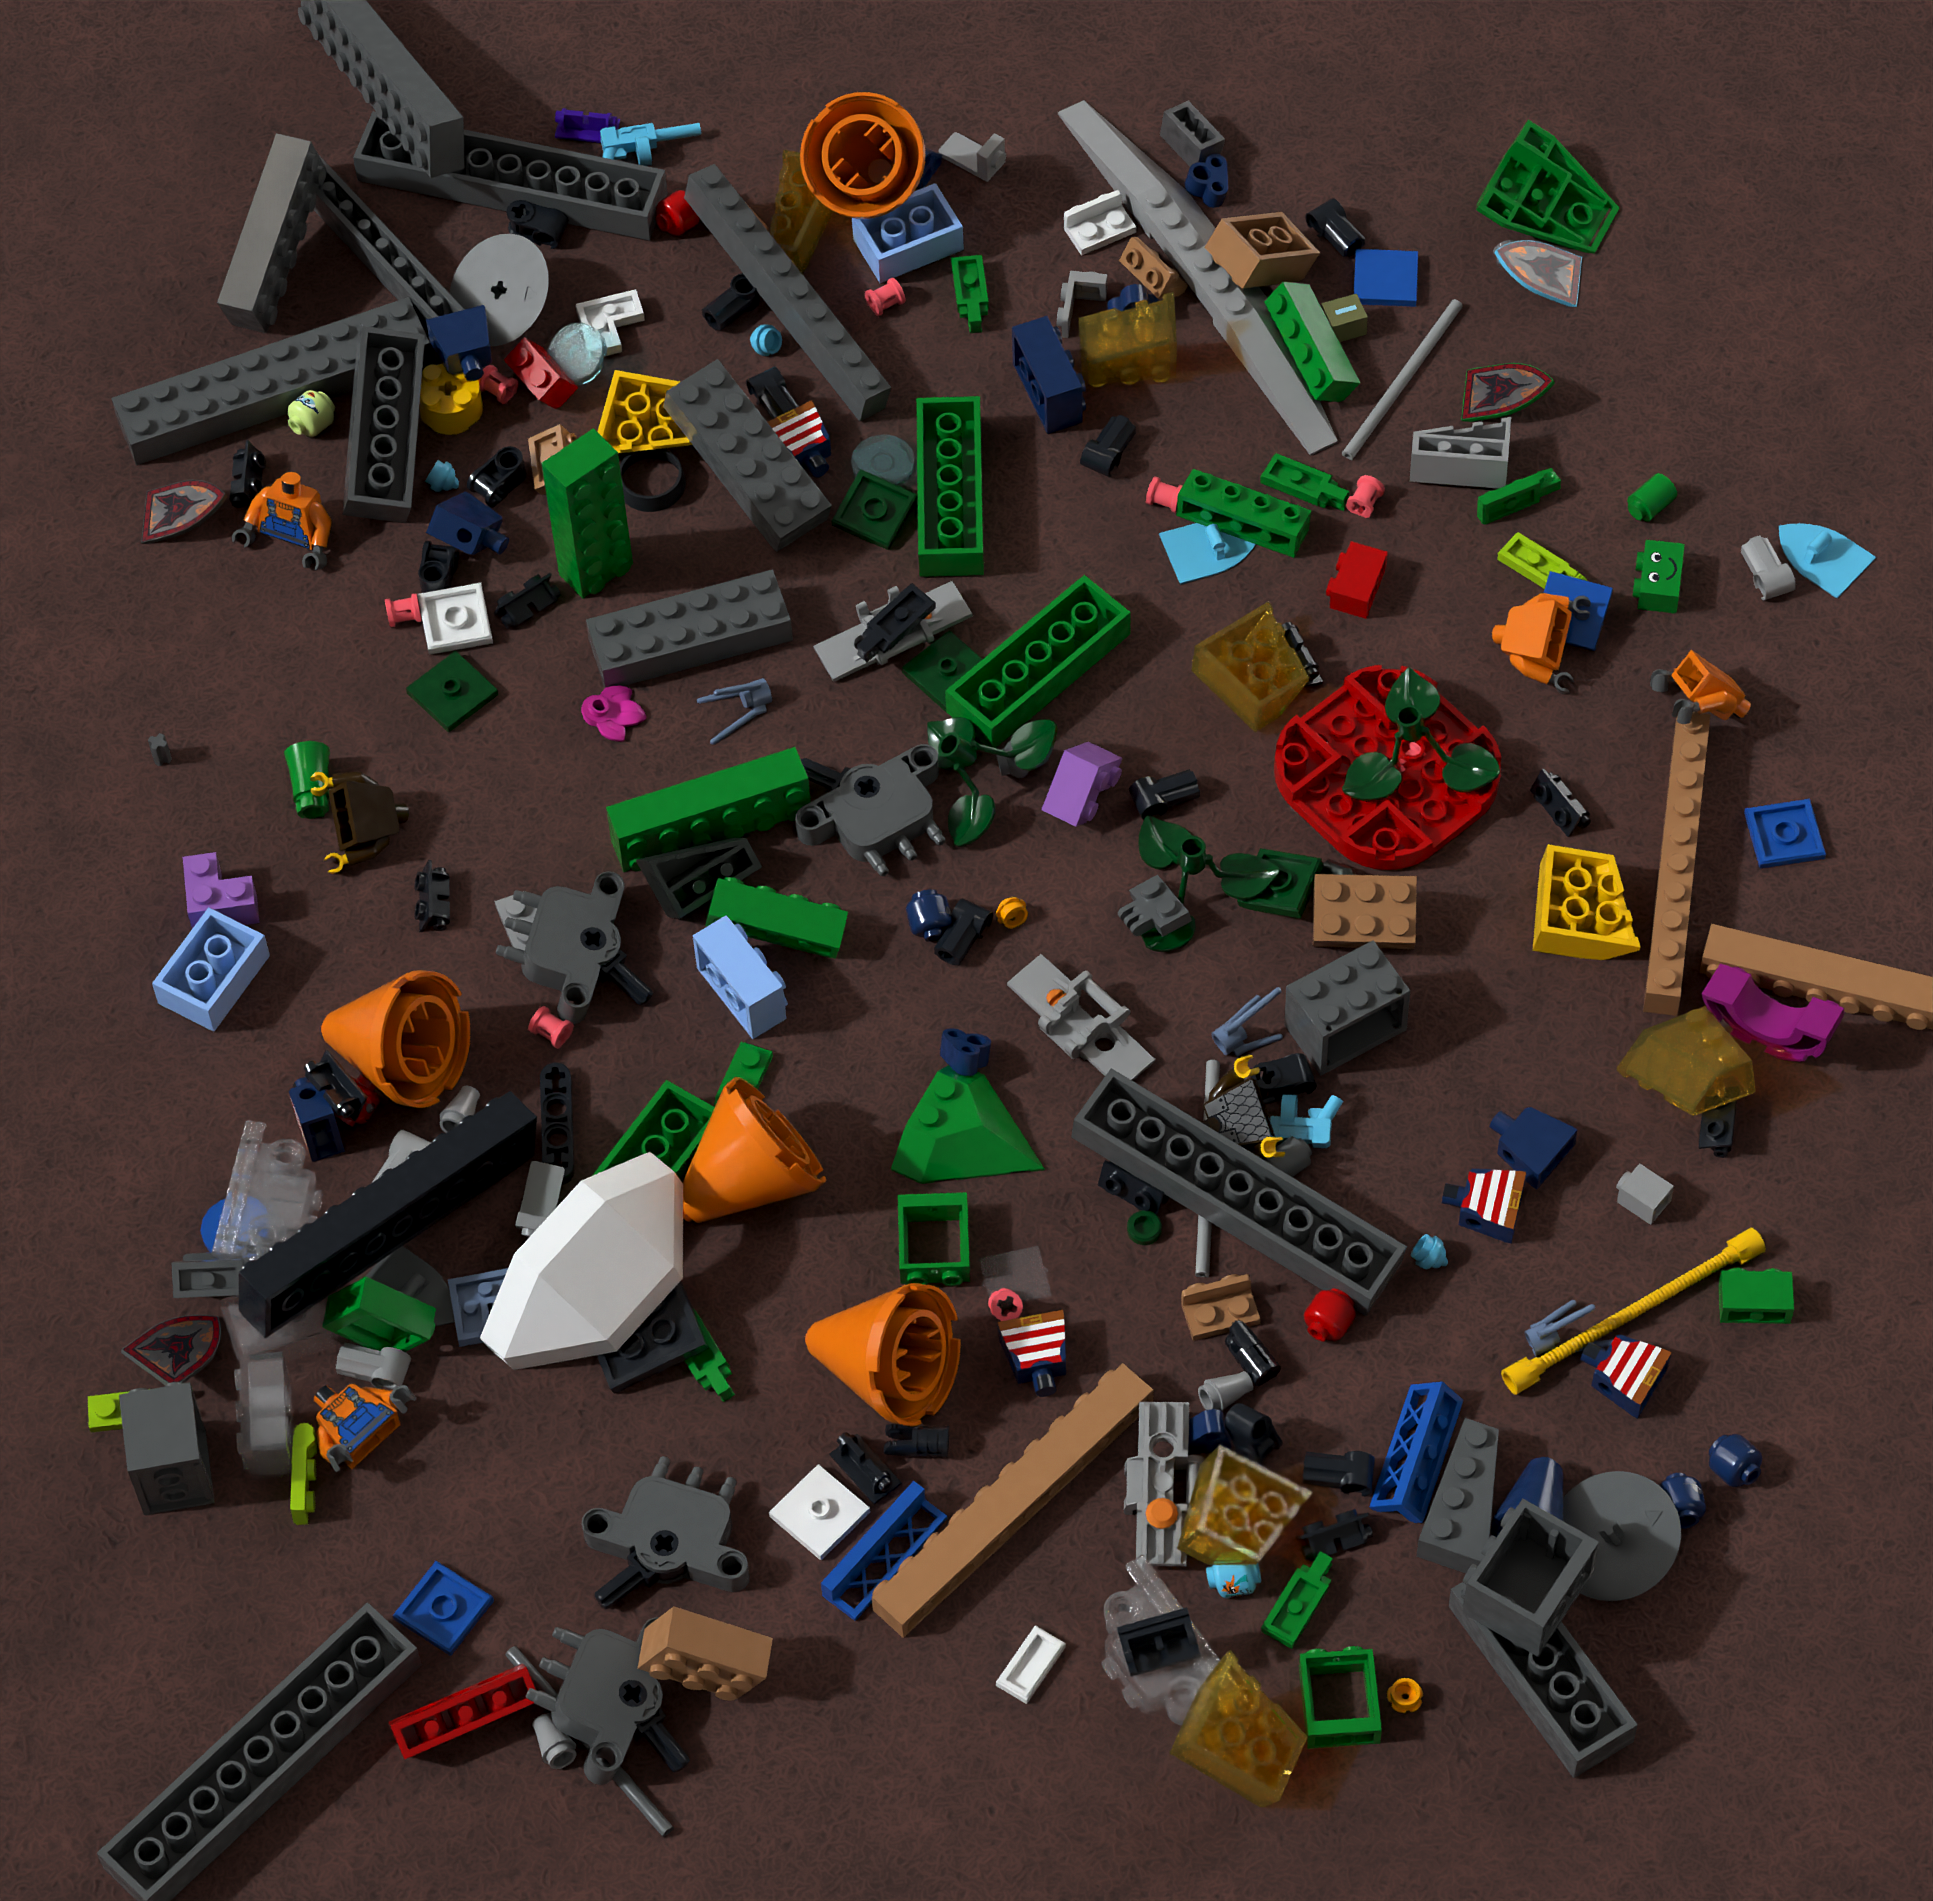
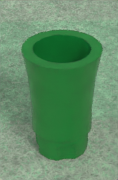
(303, 761)

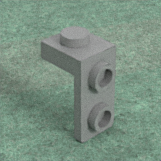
(973, 157)
(1080, 286)
(539, 1196)

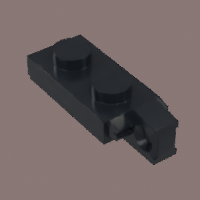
(895, 622)

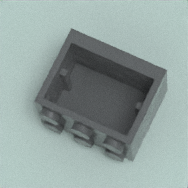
(1346, 1007)
(166, 1448)
(1529, 1576)

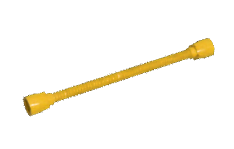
(1526, 1372)

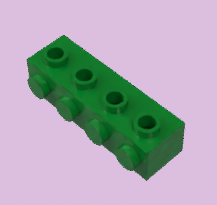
(1312, 342)
(1243, 512)
(778, 917)

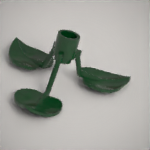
(1408, 705)
(957, 749)
(1241, 874)

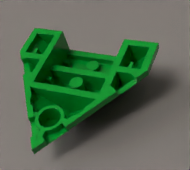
(961, 1133)

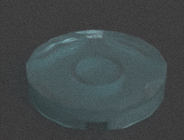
(579, 351)
(884, 457)

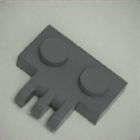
(1152, 908)

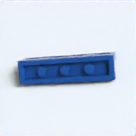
(1424, 1451)
(873, 1542)

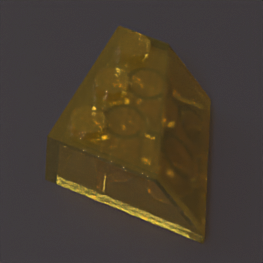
(1129, 344)
(1251, 667)
(1690, 1062)
(1237, 1510)
(1239, 1735)

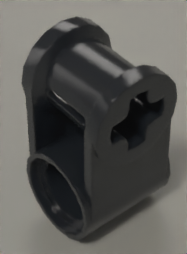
(539, 224)
(495, 479)
(437, 566)
(1285, 1076)
(1252, 1433)

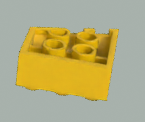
(636, 415)
(1582, 906)

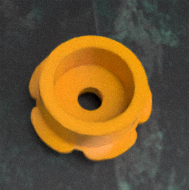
(1009, 909)
(1408, 1687)

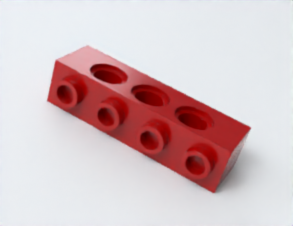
(462, 1711)

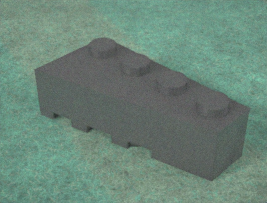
(1463, 1503)

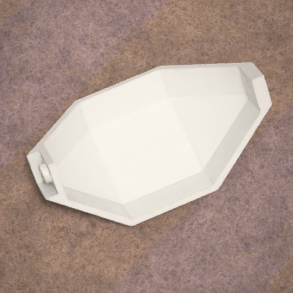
(592, 1268)

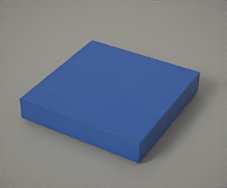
(1386, 277)
(1582, 632)
(1784, 833)
(443, 1608)

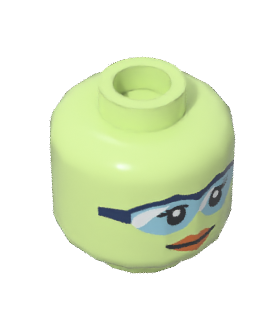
(311, 413)

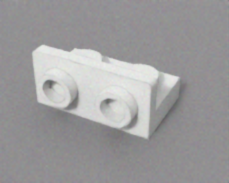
(1098, 222)

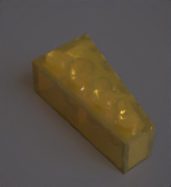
(798, 214)

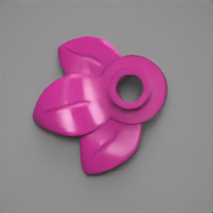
(616, 712)

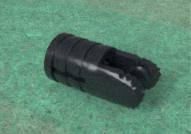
(1251, 1353)
(925, 1440)

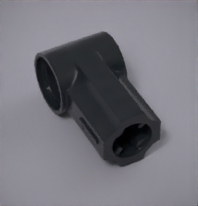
(1331, 222)
(732, 303)
(771, 392)
(1107, 449)
(1158, 795)
(966, 926)
(1348, 1472)

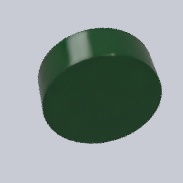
(1144, 1227)

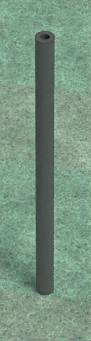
(621, 1778)

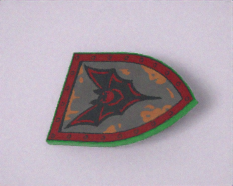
(1502, 390)

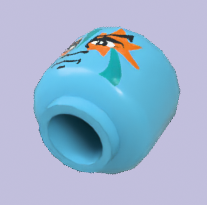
(1233, 1579)

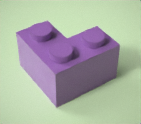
(1078, 780)
(206, 889)

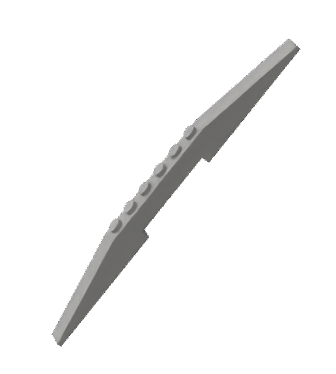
(1182, 232)

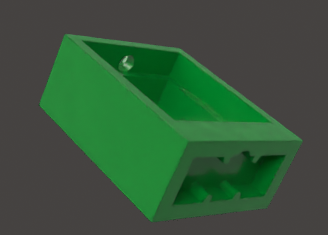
(933, 1208)
(378, 1316)
(1342, 1731)

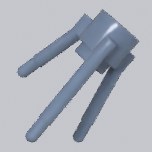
(753, 695)
(1231, 1034)
(1544, 1335)

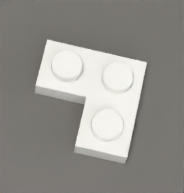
(609, 313)

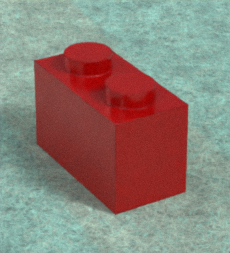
(540, 373)
(1357, 580)

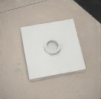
(455, 618)
(819, 1512)

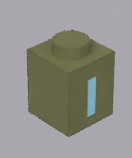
(1346, 317)

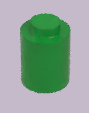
(1651, 497)

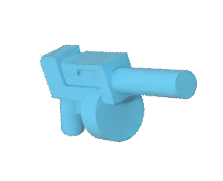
(641, 139)
(1312, 1130)

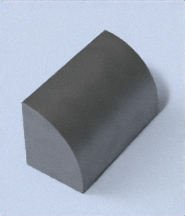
(1190, 133)

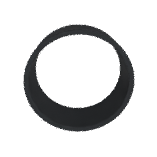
(655, 502)

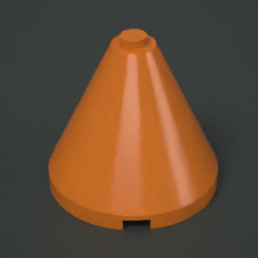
(862, 155)
(405, 1037)
(746, 1158)
(893, 1351)

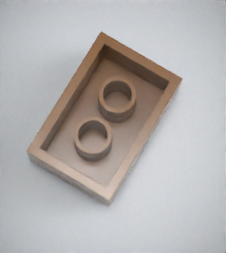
(1261, 250)
(1364, 909)
(704, 1653)

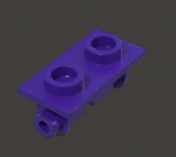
(581, 127)

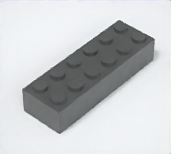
(272, 234)
(383, 424)
(747, 455)
(689, 629)
(1557, 1692)

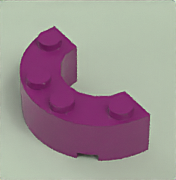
(1785, 1030)

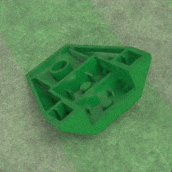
(1546, 193)

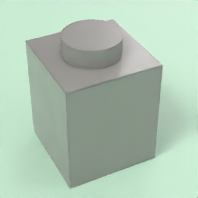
(1644, 1193)

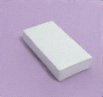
(1030, 1664)

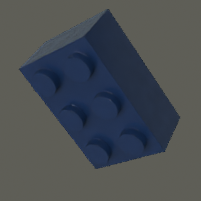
(1048, 374)

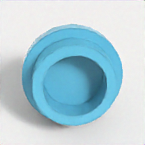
(766, 340)
(442, 477)
(1429, 1252)

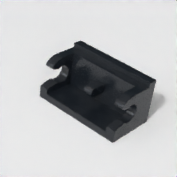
(1158, 1642)

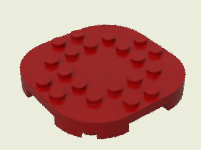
(1419, 815)

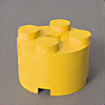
(449, 401)

